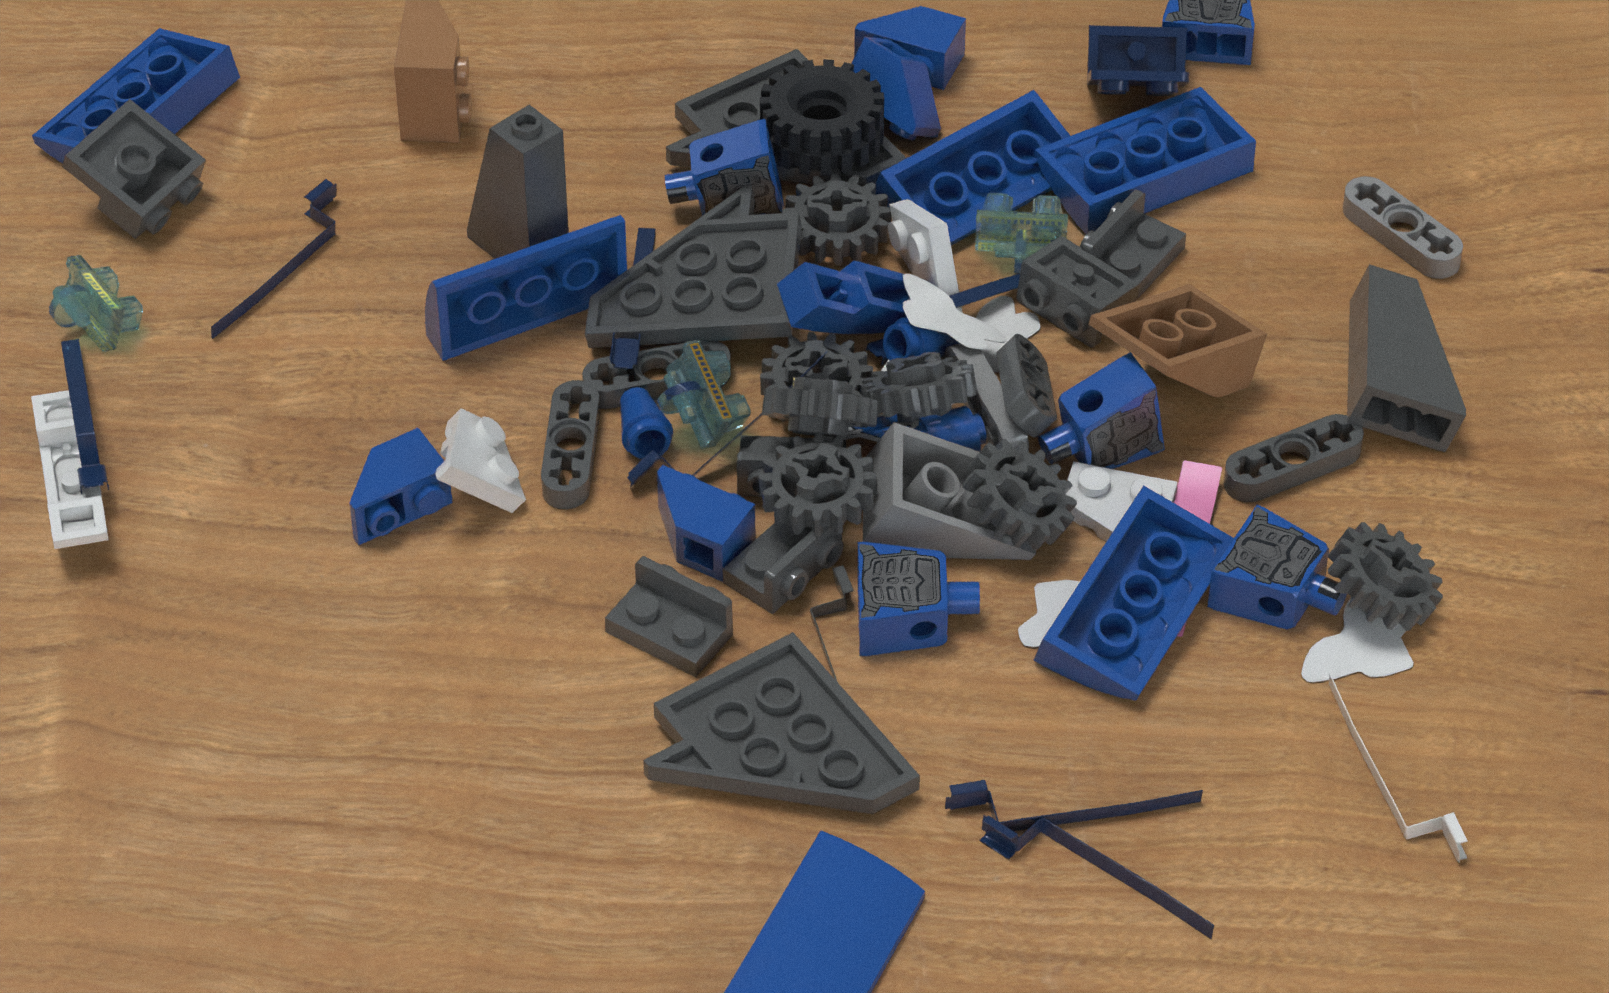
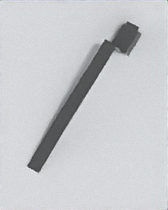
(844, 586)

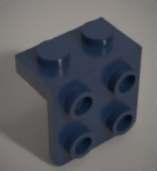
(1137, 58)

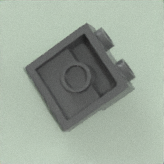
(136, 169)

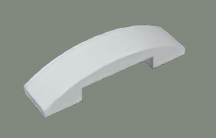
(72, 516)

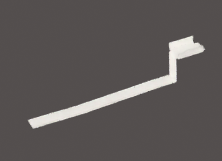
(1447, 823)

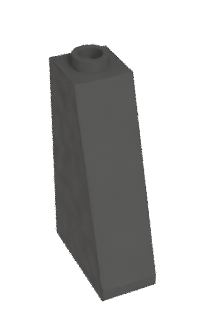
(520, 185)
(1398, 364)

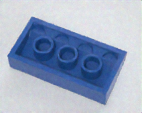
(165, 76)
(1159, 150)
(977, 160)
(523, 288)
(1134, 598)
(831, 924)

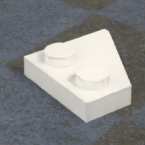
(923, 245)
(480, 461)
(1107, 494)

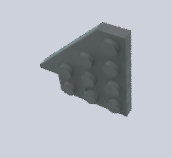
(738, 103)
(705, 281)
(779, 733)

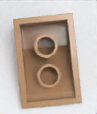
(430, 76)
(1187, 339)

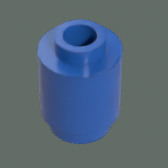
(957, 427)

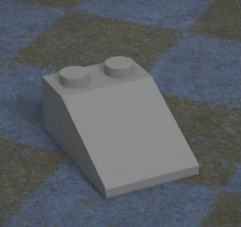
(924, 500)

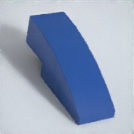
(843, 301)

